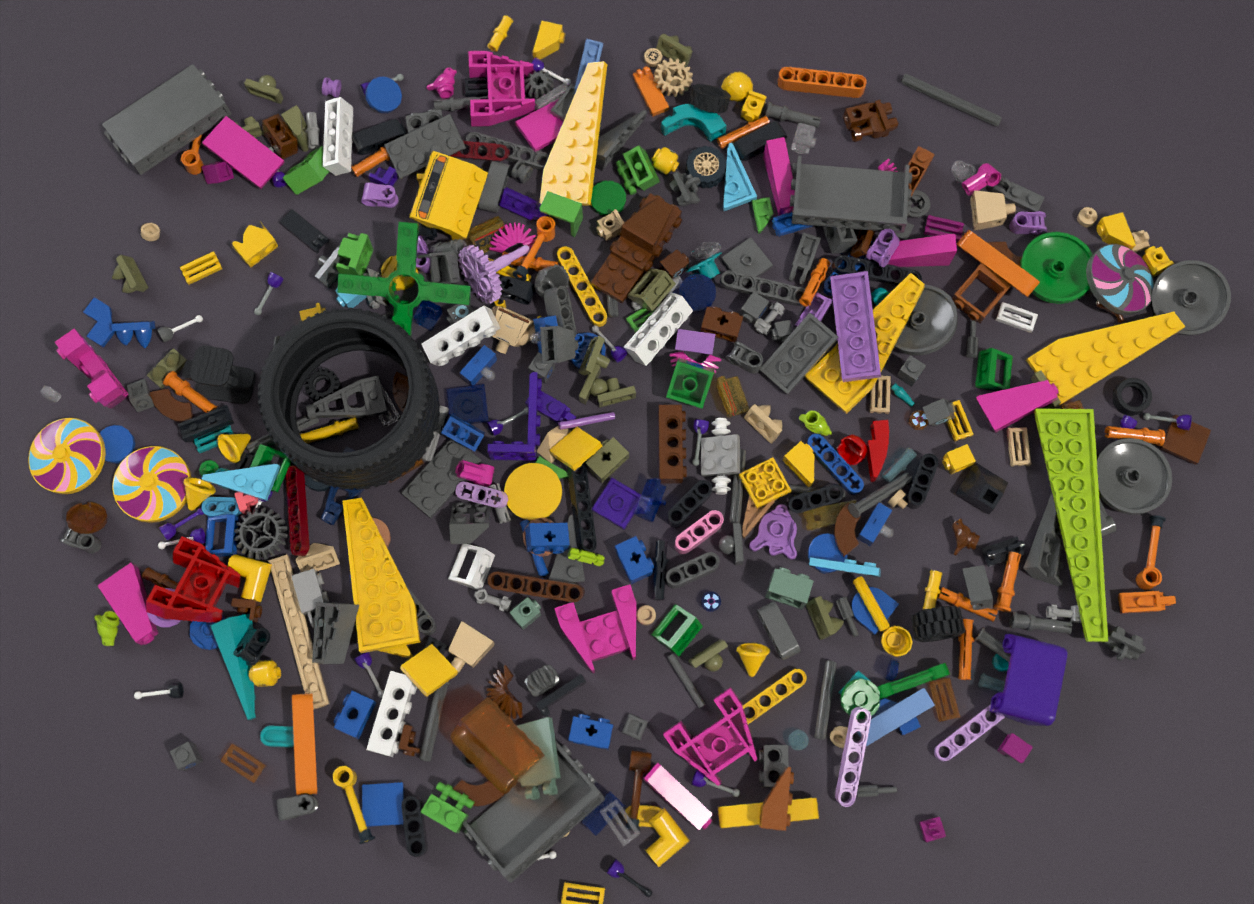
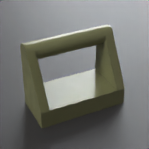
(294, 120)
(655, 290)

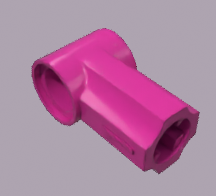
(985, 176)
(478, 473)

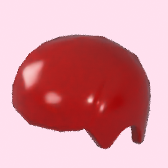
(852, 449)

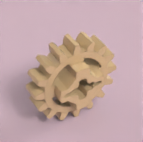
(673, 77)

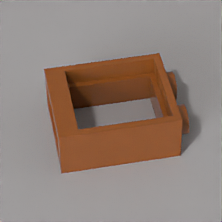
(990, 279)

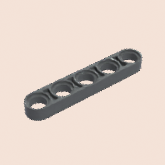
(515, 156)
(756, 282)

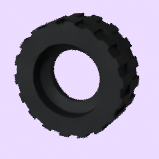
(709, 98)

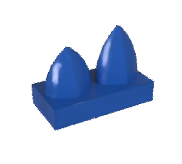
(142, 330)

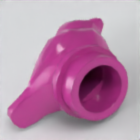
(444, 83)

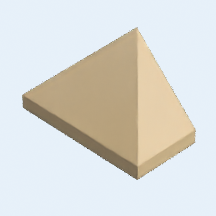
(551, 440)
(318, 558)

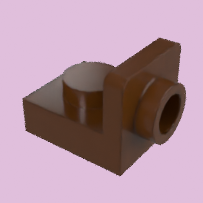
(244, 606)
(408, 736)

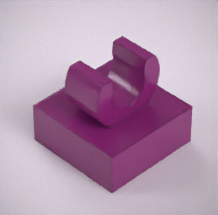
(932, 829)

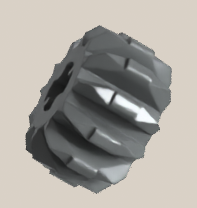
(538, 84)
(542, 680)

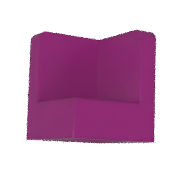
(217, 172)
(1015, 748)

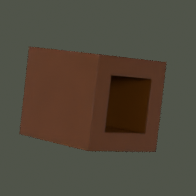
(675, 264)

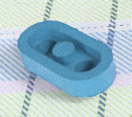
(222, 506)

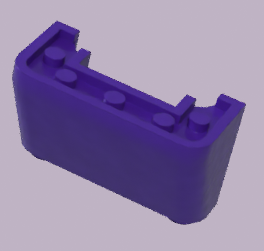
(1031, 681)

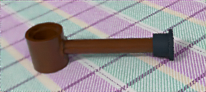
(639, 764)

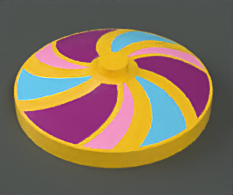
(66, 456)
(151, 484)

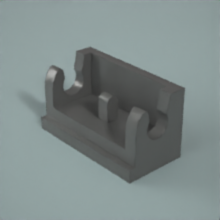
(978, 587)

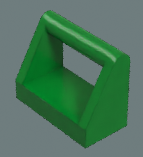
(987, 367)
(264, 456)
(683, 635)

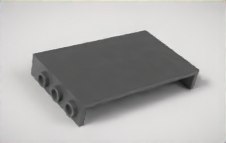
(166, 119)
(850, 197)
(523, 829)

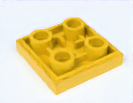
(575, 448)
(764, 483)
(429, 670)

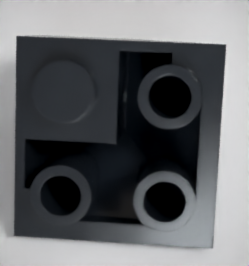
(982, 488)

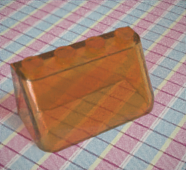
(496, 745)

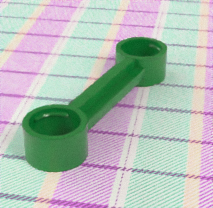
(913, 680)

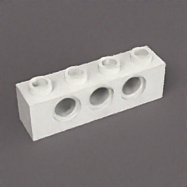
(337, 136)
(658, 328)
(435, 345)
(377, 743)

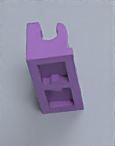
(818, 308)
(695, 341)

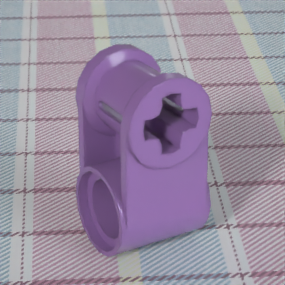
(379, 195)
(1032, 223)
(421, 250)
(882, 251)

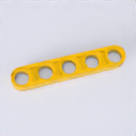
(585, 294)
(774, 697)

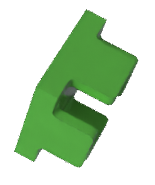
(358, 250)

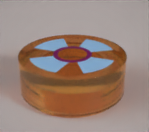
(918, 420)

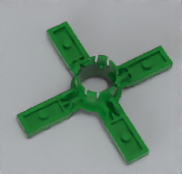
(406, 266)

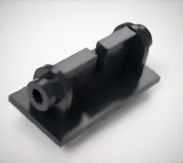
(999, 552)

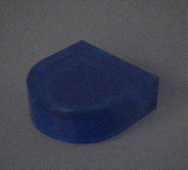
(892, 669)

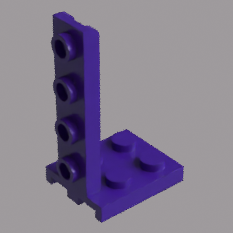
(518, 450)

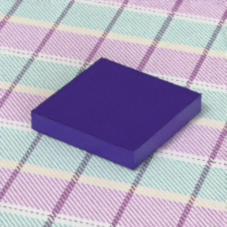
(617, 503)

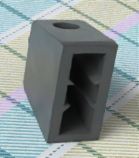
(557, 344)

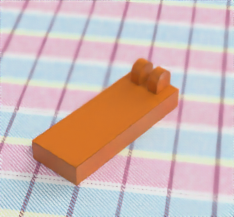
(652, 96)

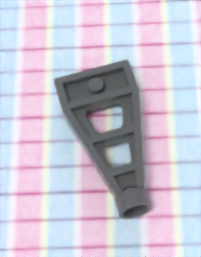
(372, 394)

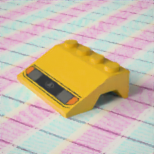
(448, 195)

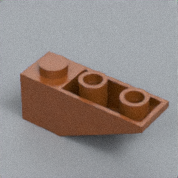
(918, 166)
(775, 807)

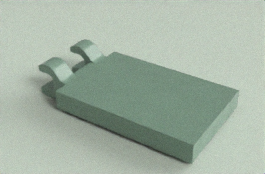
(547, 770)

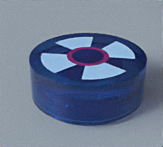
(711, 601)

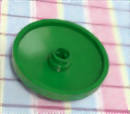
(1059, 266)

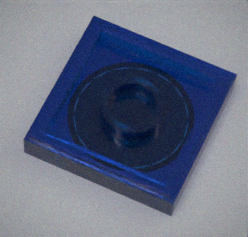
(469, 403)

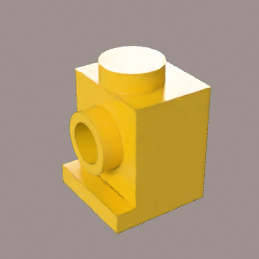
(753, 106)
(1156, 260)

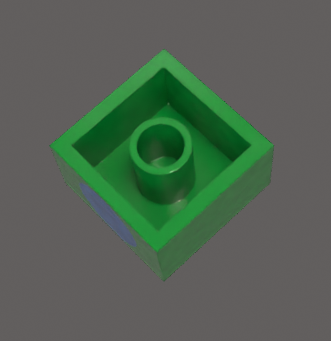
(690, 383)

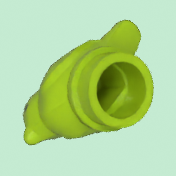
(815, 423)
(107, 627)

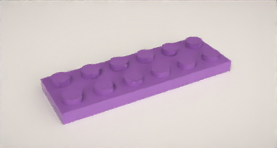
(855, 326)

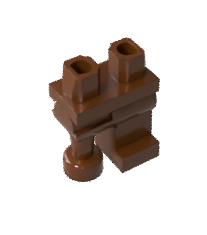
(874, 116)

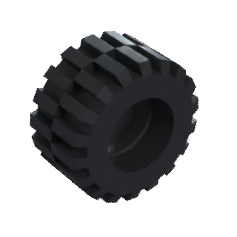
(938, 624)

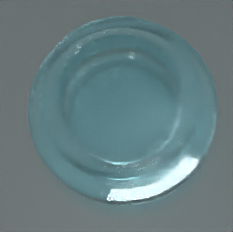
(798, 740)

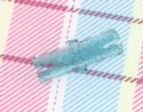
(899, 465)

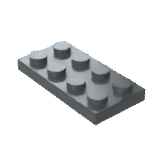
(414, 149)
(799, 353)
(438, 479)

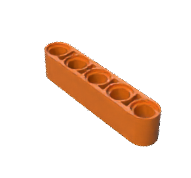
(829, 78)
(998, 263)
(304, 744)

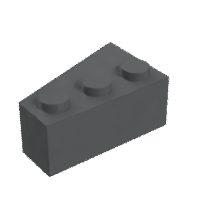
(333, 631)

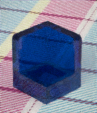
(427, 315)

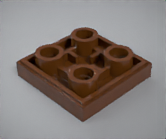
(1186, 443)

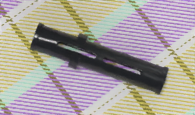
(659, 570)

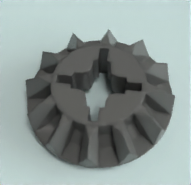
(923, 206)

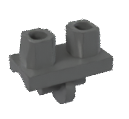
(688, 187)
(1123, 646)

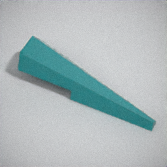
(228, 636)

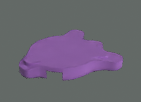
(777, 533)

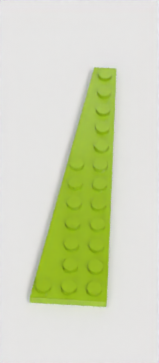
(1072, 470)

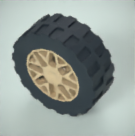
(707, 165)

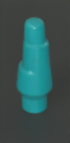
(901, 393)

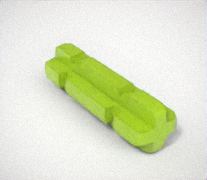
(585, 556)

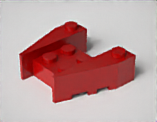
(198, 588)

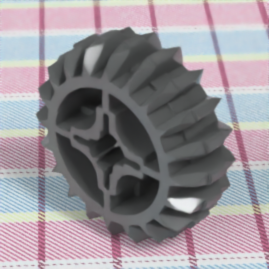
(257, 541)

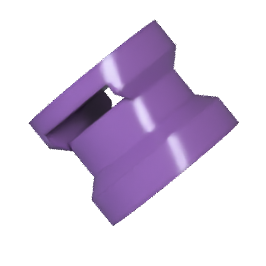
(331, 87)

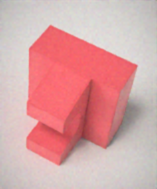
(245, 502)

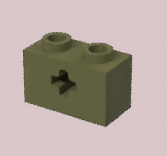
(603, 469)

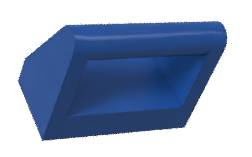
(230, 544)

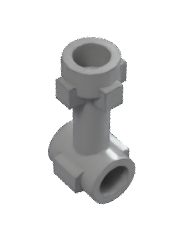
(763, 326)
(482, 597)
(1052, 612)

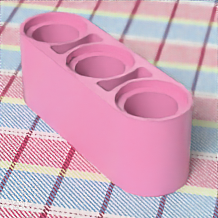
(704, 524)

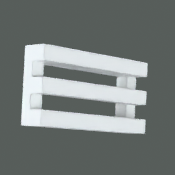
(1013, 323)

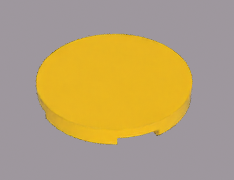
(533, 491)

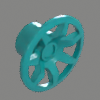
(707, 267)

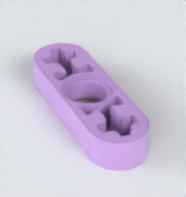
(489, 492)

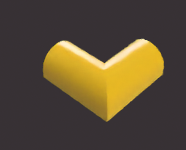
(255, 573)
(670, 839)

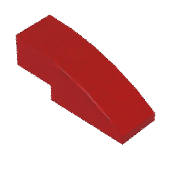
(877, 447)

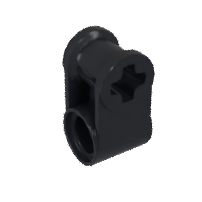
(518, 291)
(251, 648)

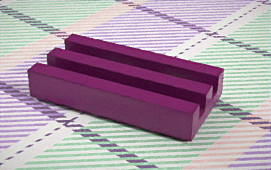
(949, 224)

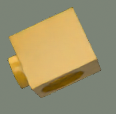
(958, 459)

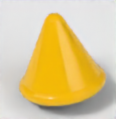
(233, 445)
(197, 491)
(752, 656)

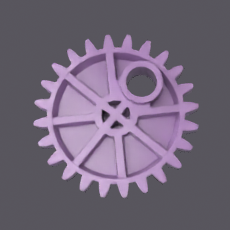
(481, 272)

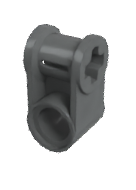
(742, 355)
(80, 541)
(293, 806)

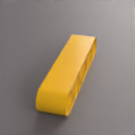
(750, 813)

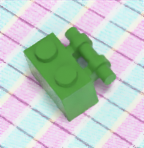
(641, 169)
(445, 813)

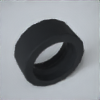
(1138, 384)

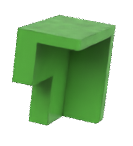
(307, 172)
(563, 209)

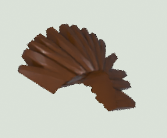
(503, 696)

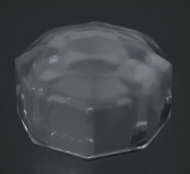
(50, 394)

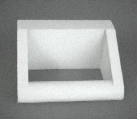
(478, 570)

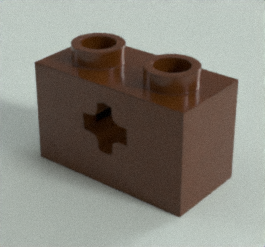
(280, 136)
(729, 330)

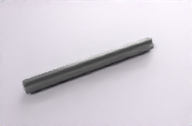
(951, 99)

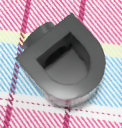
(781, 330)

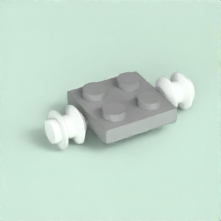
(720, 455)

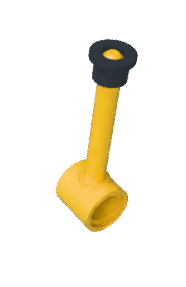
(365, 834)

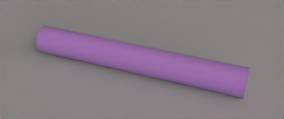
(586, 420)

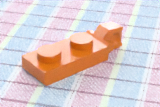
(1144, 602)

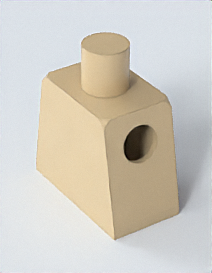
(989, 209)
(468, 647)

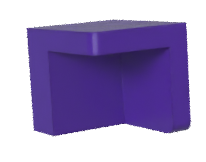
(384, 177)

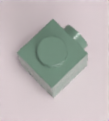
(526, 612)

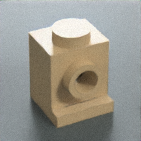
(612, 231)

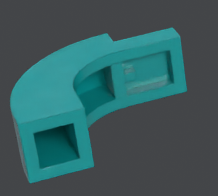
(688, 115)

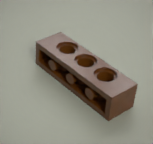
(667, 473)

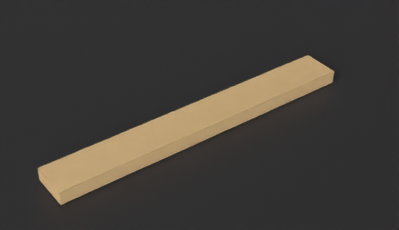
(298, 631)

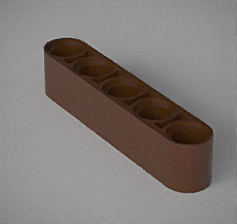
(526, 587)

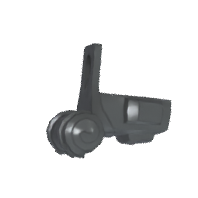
(444, 261)

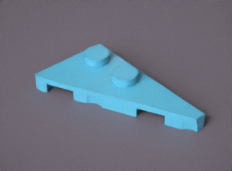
(737, 184)
(249, 481)
(847, 566)

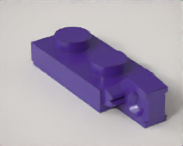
(521, 204)
(553, 408)

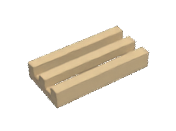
(879, 409)
(1019, 462)

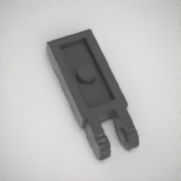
(1019, 195)
(804, 256)

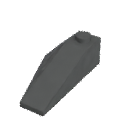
(613, 141)

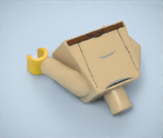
(514, 327)

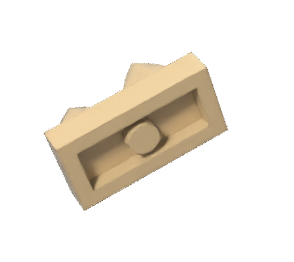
(759, 418)

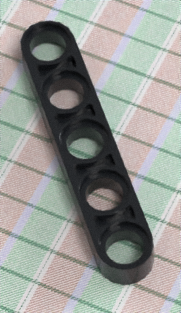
(869, 265)
(579, 515)

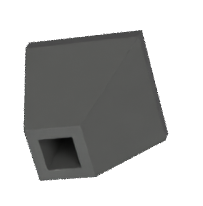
(468, 521)

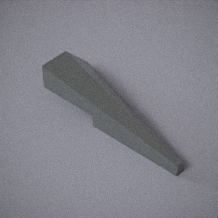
(1044, 556)

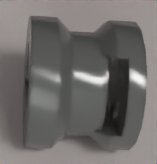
(522, 171)

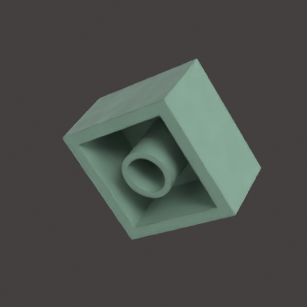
(789, 588)

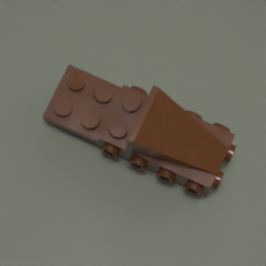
(637, 247)

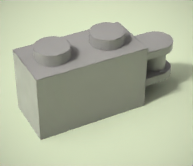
(309, 591)

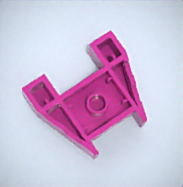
(505, 88)
(104, 386)
(602, 634)
(718, 743)

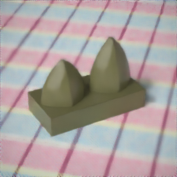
(671, 48)
(128, 269)
(171, 362)
(824, 624)

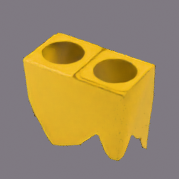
(256, 245)

